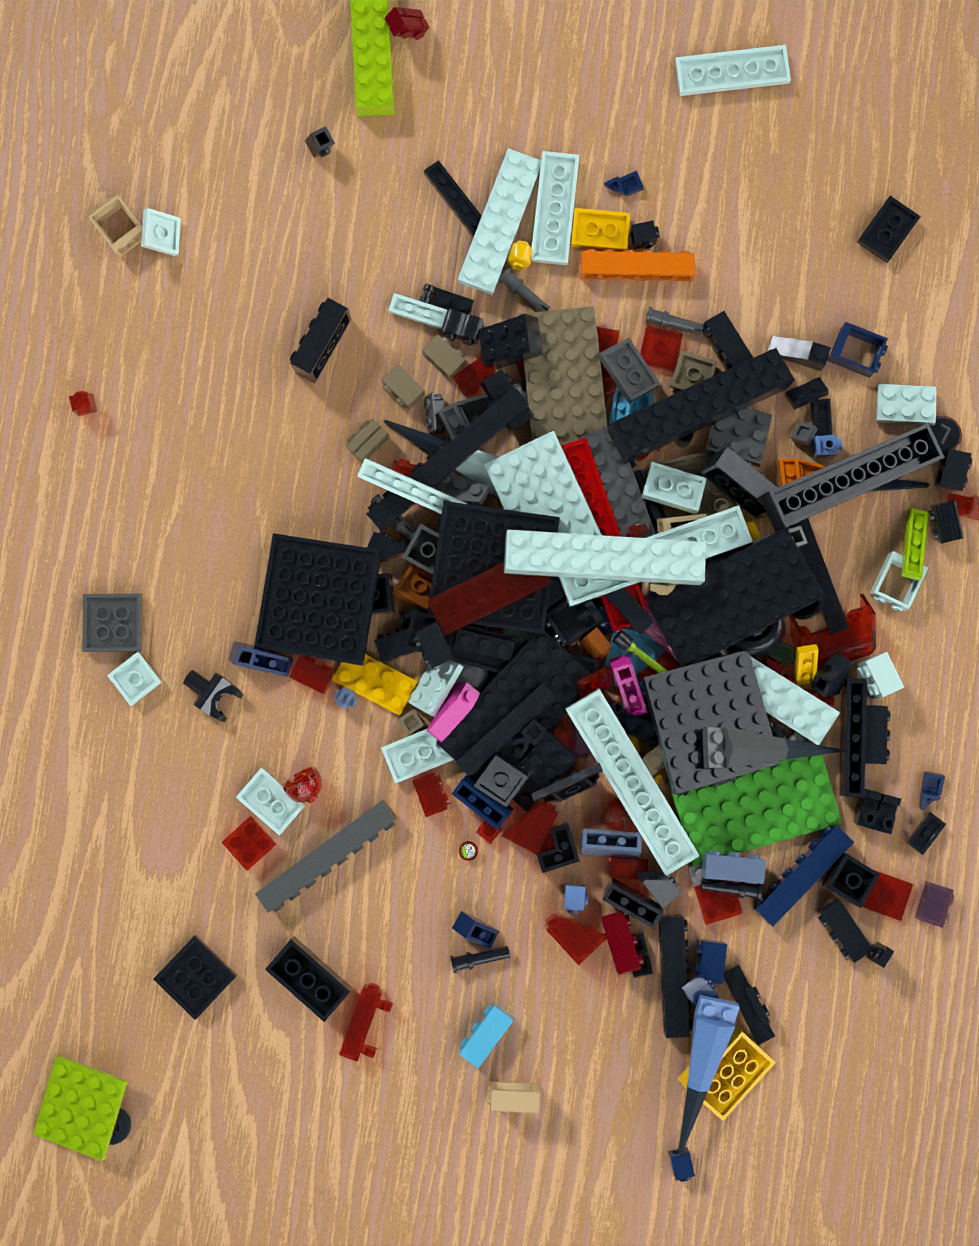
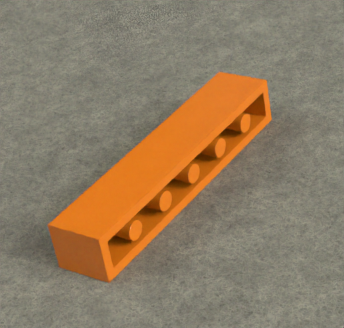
(637, 265)

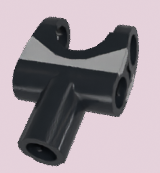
(211, 692)

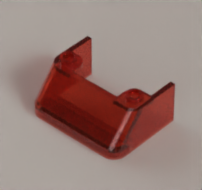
(852, 643)

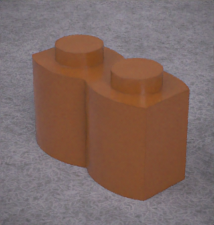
(596, 644)

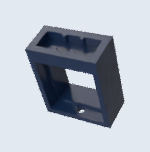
(864, 335)

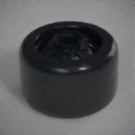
(765, 640)

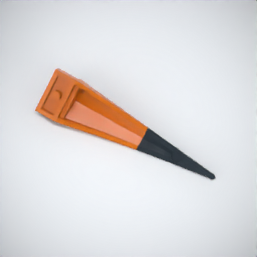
(795, 468)

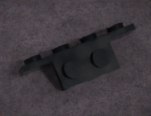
(750, 1006)

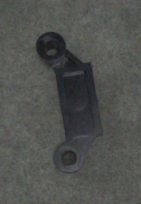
(634, 725)

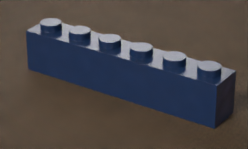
(803, 874)

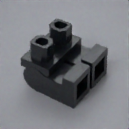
(876, 811)

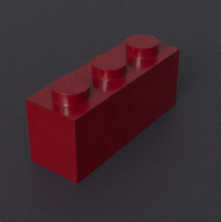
(621, 943)

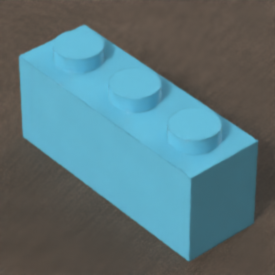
(485, 1035)

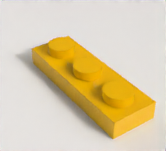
(806, 666)

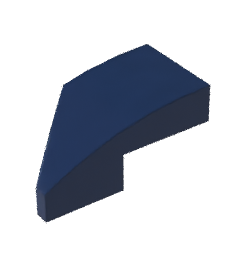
(625, 185)
(931, 788)

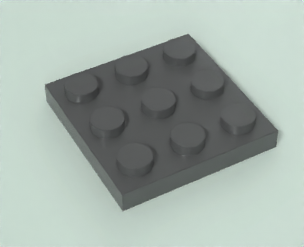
(743, 432)
(112, 622)

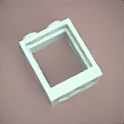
(895, 559)

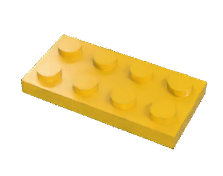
(377, 683)

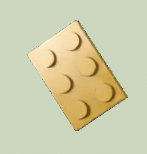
(600, 229)

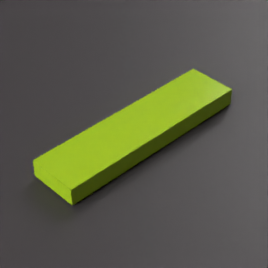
(914, 544)

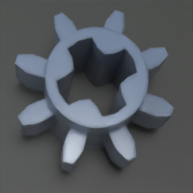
(345, 698)

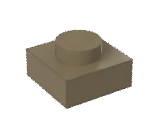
(411, 722)

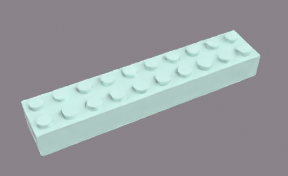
(604, 557)

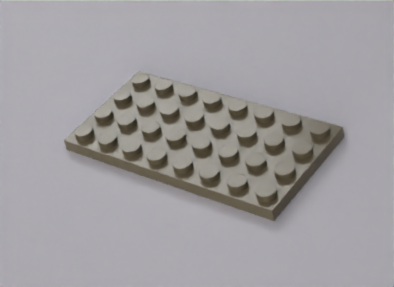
(567, 379)

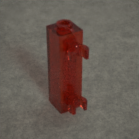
(361, 1022)

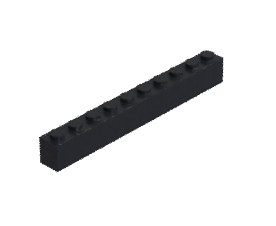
(452, 454)

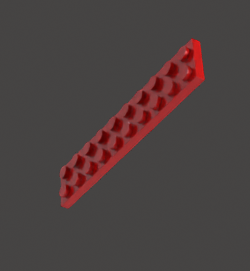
(589, 480)

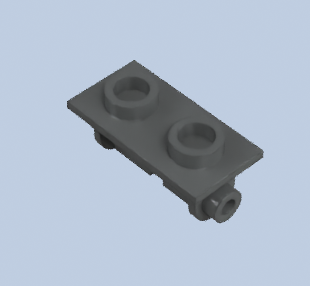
(432, 405)

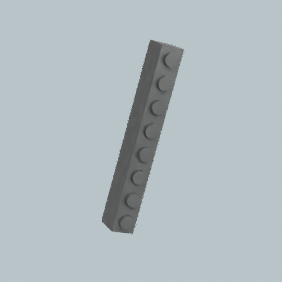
(325, 856)

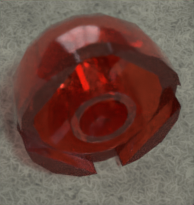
(304, 786)

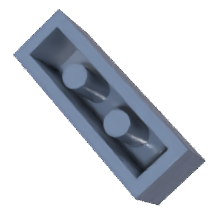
(610, 843)
(733, 867)

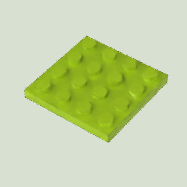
(80, 1108)

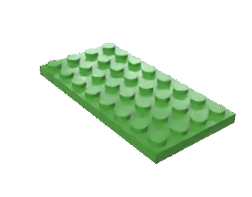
(759, 807)

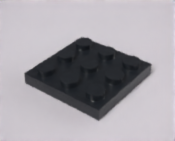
(195, 977)

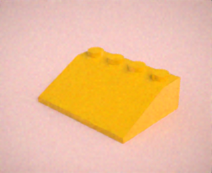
(737, 1074)

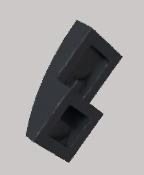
(646, 968)

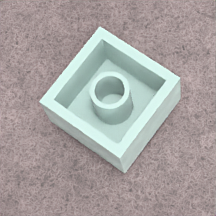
(880, 675)

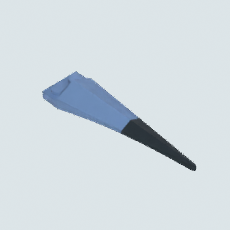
(711, 1034)

